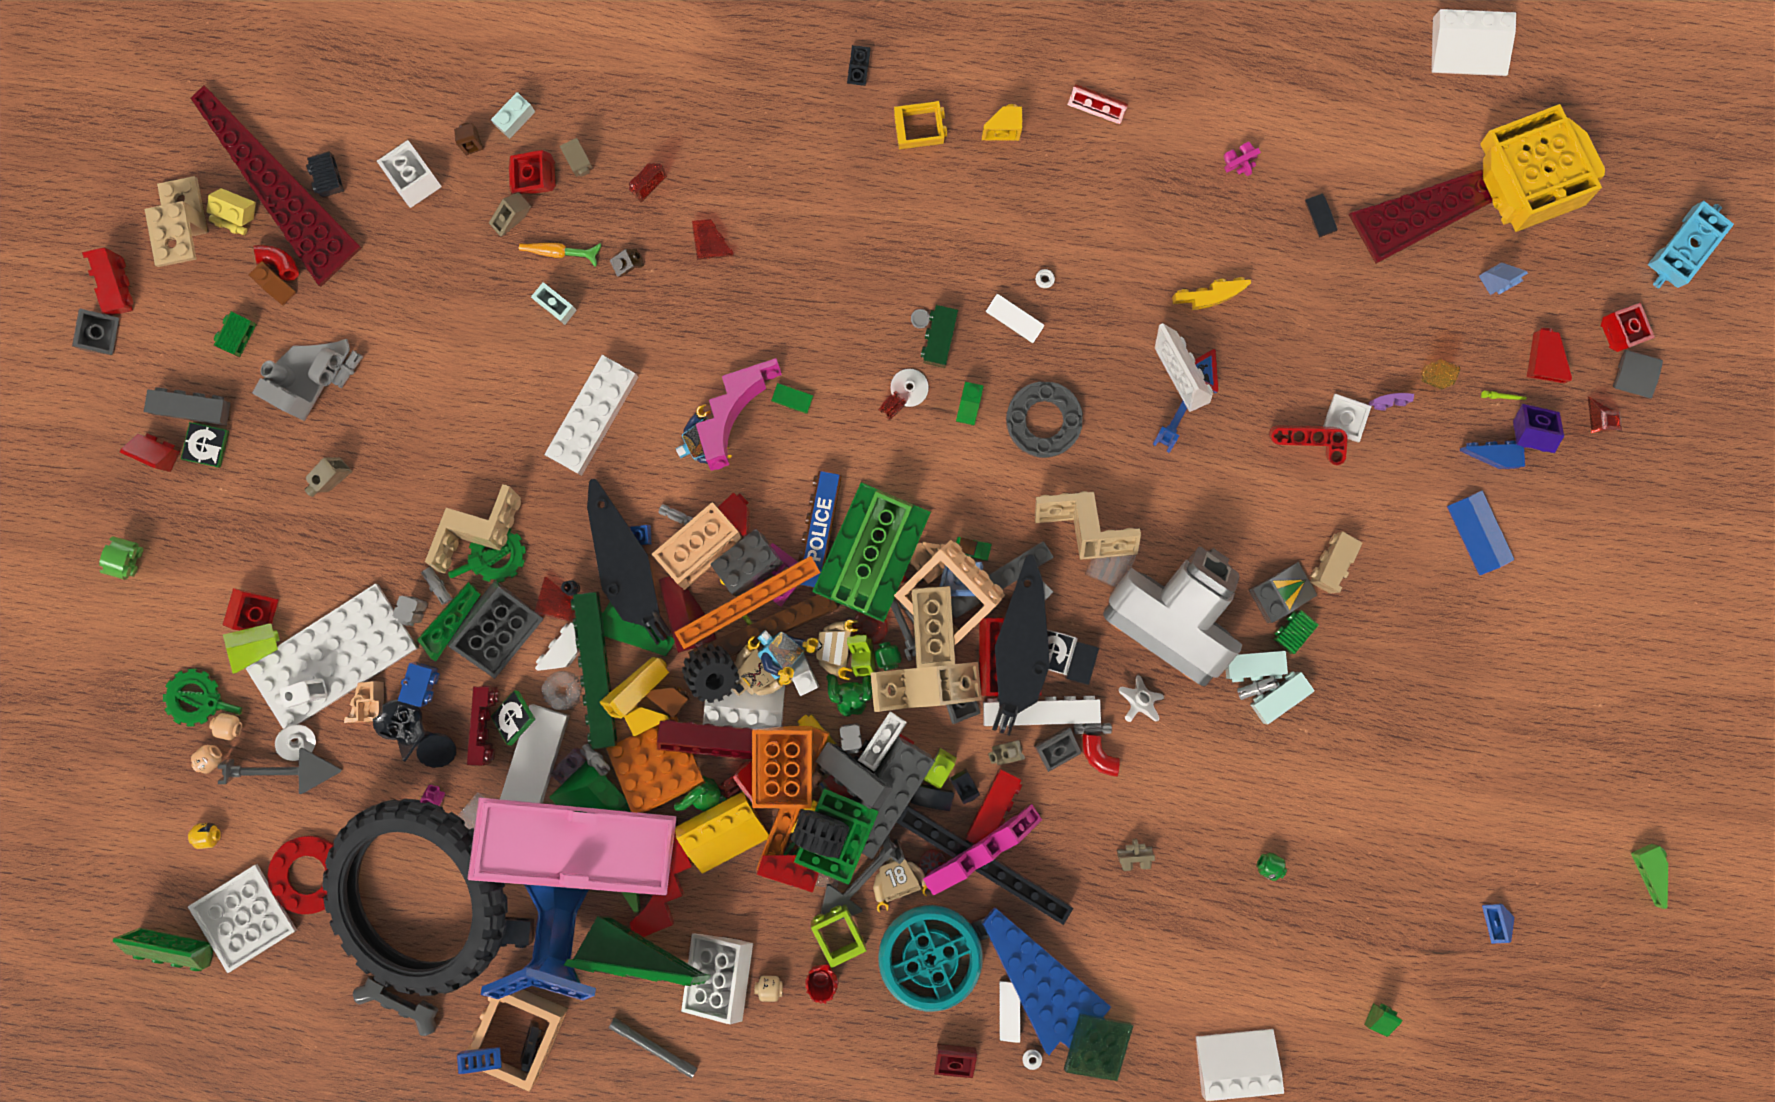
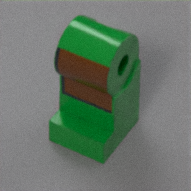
(974, 548)

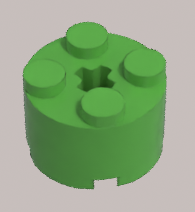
(120, 558)

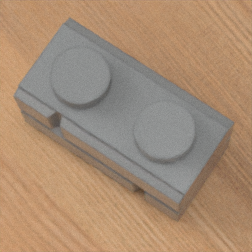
(409, 610)
(851, 738)

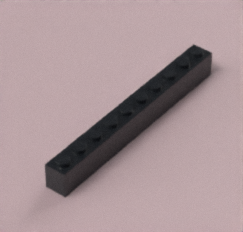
(994, 870)

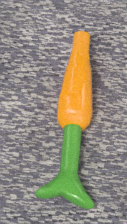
(559, 250)

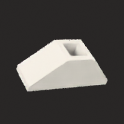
(561, 651)

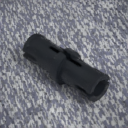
(570, 587)

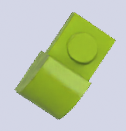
(862, 655)

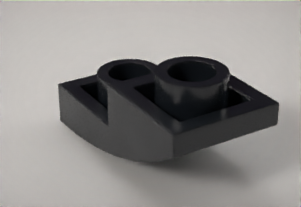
(858, 65)
(1321, 215)
(933, 798)

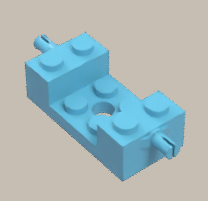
(1681, 260)

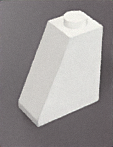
(803, 676)

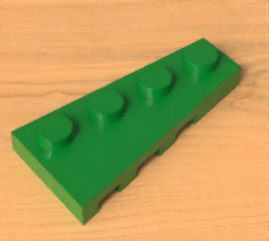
(632, 633)

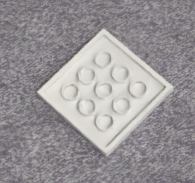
(242, 918)

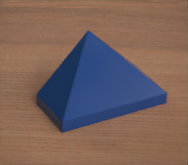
(1499, 923)

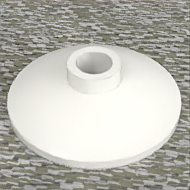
(919, 382)
(290, 750)

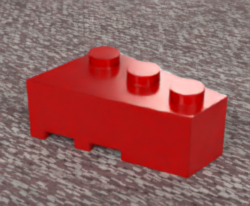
(111, 281)
(784, 870)

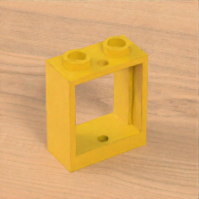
(915, 109)

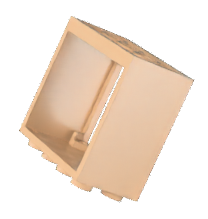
(697, 546)
(967, 571)
(533, 1004)

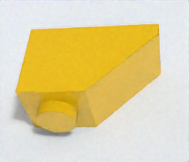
(644, 718)

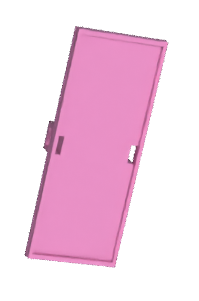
(571, 848)

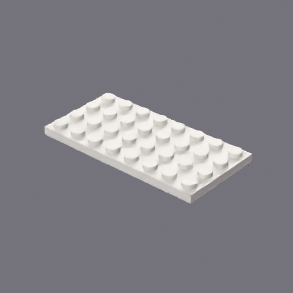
(340, 648)

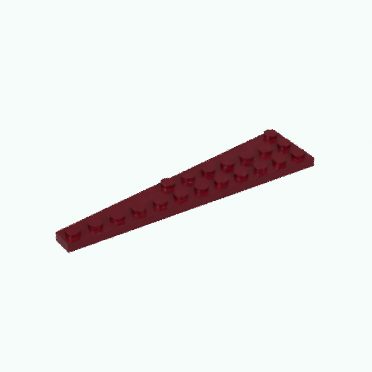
(1414, 216)
(304, 222)

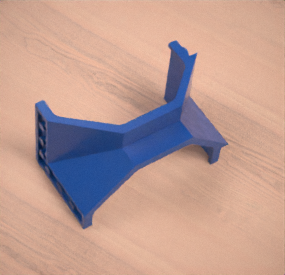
(552, 947)

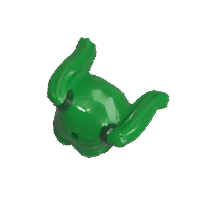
(849, 696)
(702, 797)

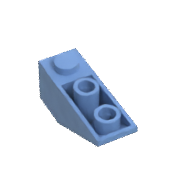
(1502, 278)

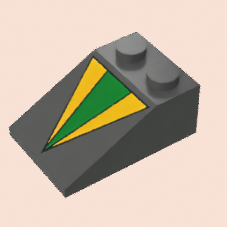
(1282, 593)

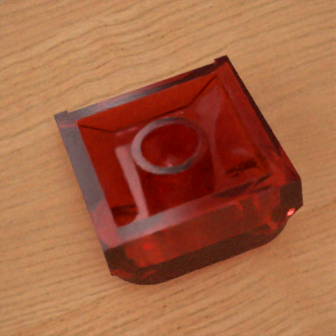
(647, 181)

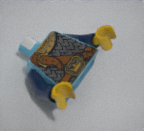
(691, 437)
(782, 652)

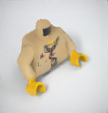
(752, 674)

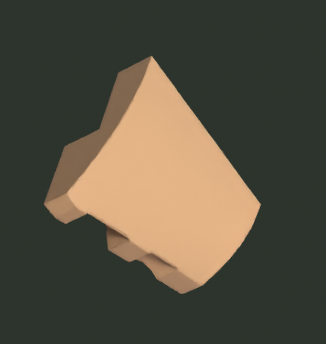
(366, 702)

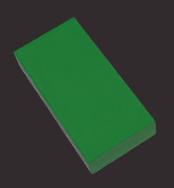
(792, 398)

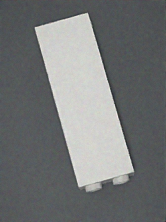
(535, 756)

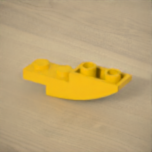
(1218, 293)

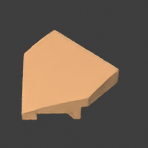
(922, 554)

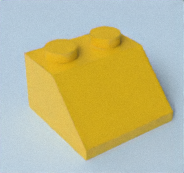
(1004, 125)

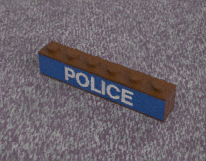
(820, 521)

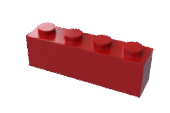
(994, 806)

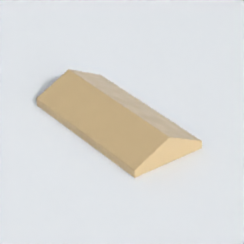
(933, 626)

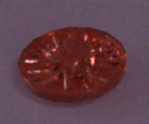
(871, 627)

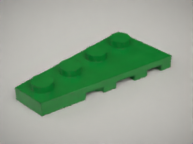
(446, 624)

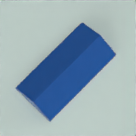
(1480, 533)

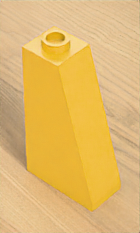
(634, 688)

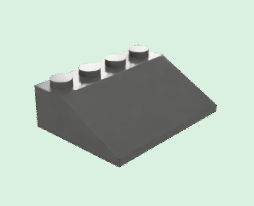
(494, 629)

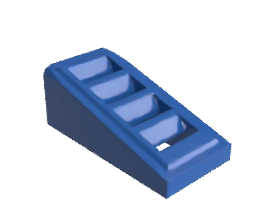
(463, 1069)

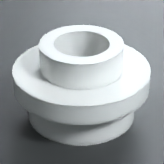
(1045, 272)
(1032, 1053)

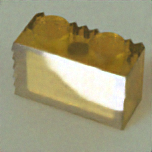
(1440, 374)

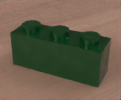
(939, 336)

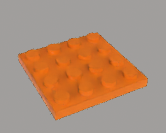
(652, 775)

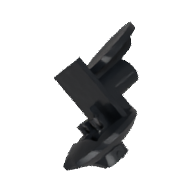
(404, 723)

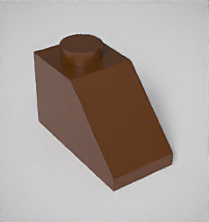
(468, 138)

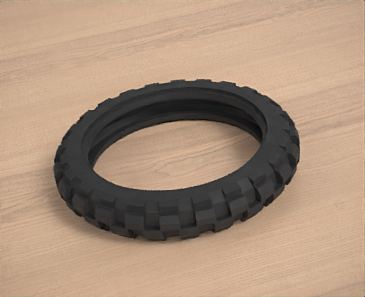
(355, 929)

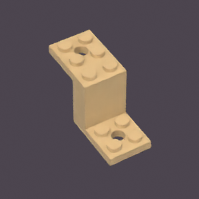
(176, 221)
(463, 526)
(1090, 540)
(926, 686)

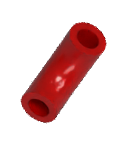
(279, 259)
(1097, 757)

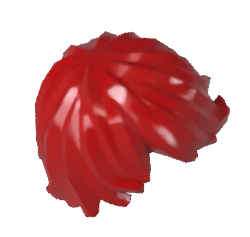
(821, 983)

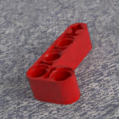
(1307, 439)

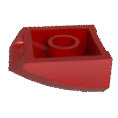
(531, 172)
(1627, 328)

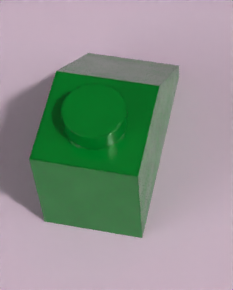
(969, 403)

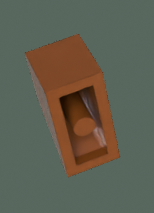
(272, 283)
(669, 699)

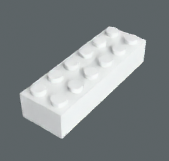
(591, 415)

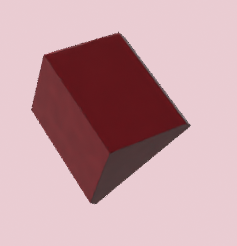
(955, 1060)

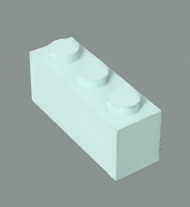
(1257, 665)
(1281, 699)

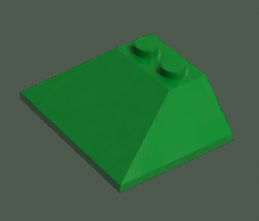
(590, 790)
(858, 819)

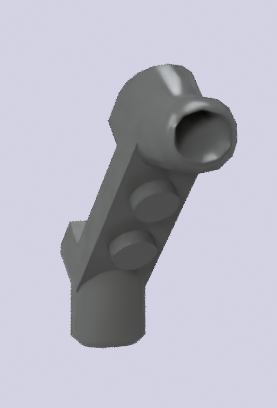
(422, 1013)

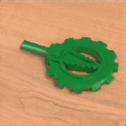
(481, 560)
(207, 702)

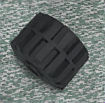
(710, 673)
(820, 833)

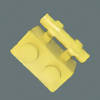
(230, 211)

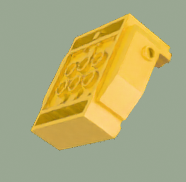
(1519, 176)

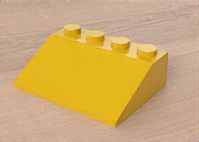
(721, 832)

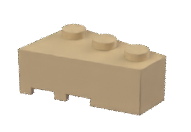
(1335, 562)

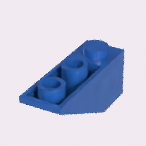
(1499, 456)

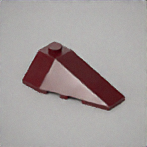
(681, 610)

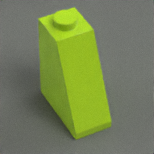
(250, 645)

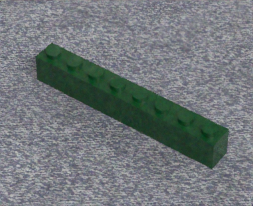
(594, 667)

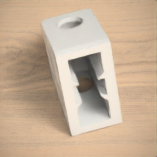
(301, 693)

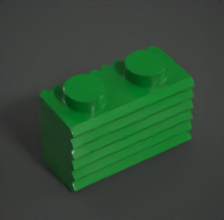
(234, 334)
(1295, 631)

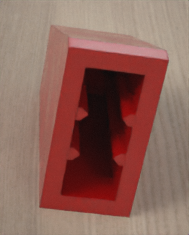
(1548, 357)

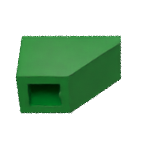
(1382, 1019)

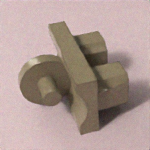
(1006, 753)
(1135, 853)

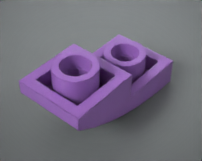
(1386, 401)

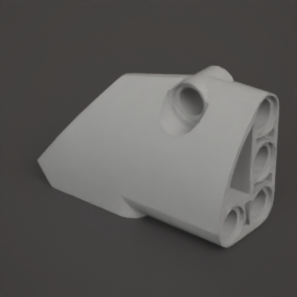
(300, 376)

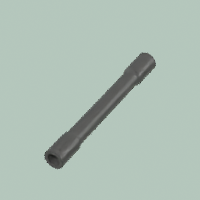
(680, 1064)

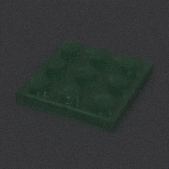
(1098, 1047)

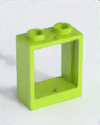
(846, 952)

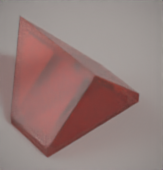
(1603, 418)

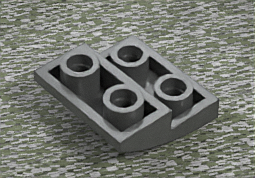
(1638, 373)

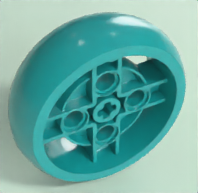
(897, 972)

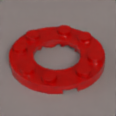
(279, 874)

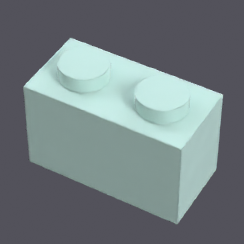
(513, 115)
(553, 303)

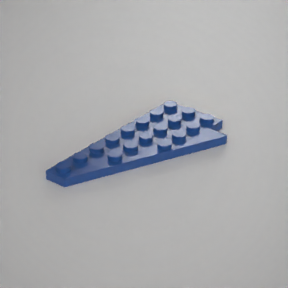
(1043, 985)

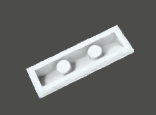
(1015, 318)
(882, 741)
(1009, 1013)

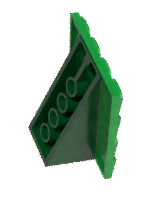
(624, 953)

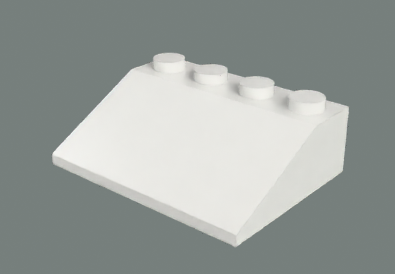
(1472, 42)
(1182, 368)
(746, 710)
(725, 992)
(1239, 1065)

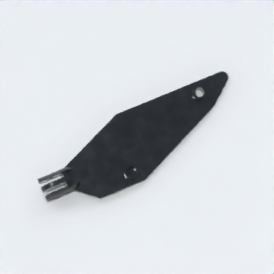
(623, 565)
(1022, 648)

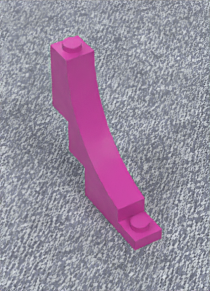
(740, 389)
(984, 851)

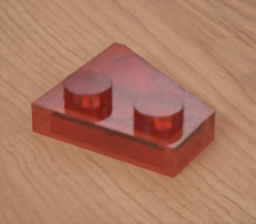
(708, 241)
(554, 602)

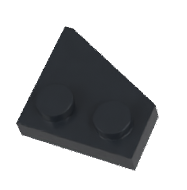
(529, 1050)

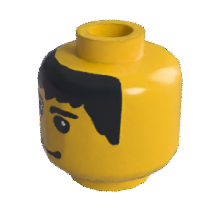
(204, 835)

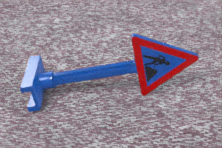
(1208, 365)

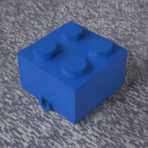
(419, 684)

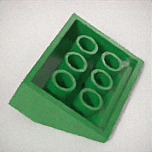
(166, 948)

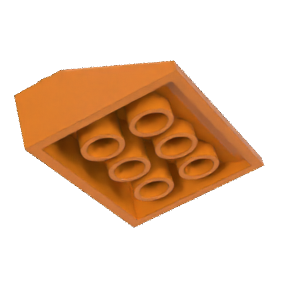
(782, 767)

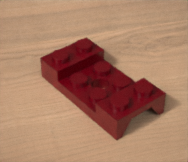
(479, 752)

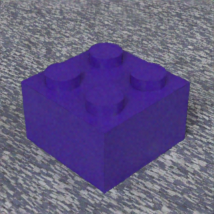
(1538, 428)

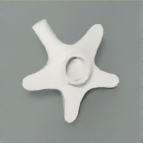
(1141, 700)

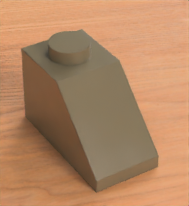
(576, 157)
(509, 213)

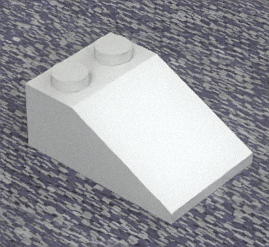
(409, 174)

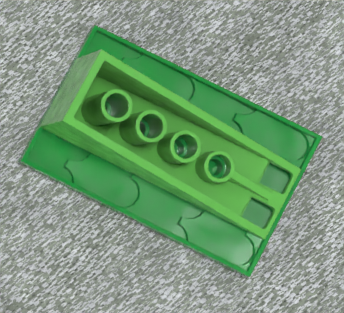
(867, 568)

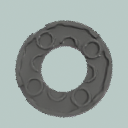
(1060, 397)

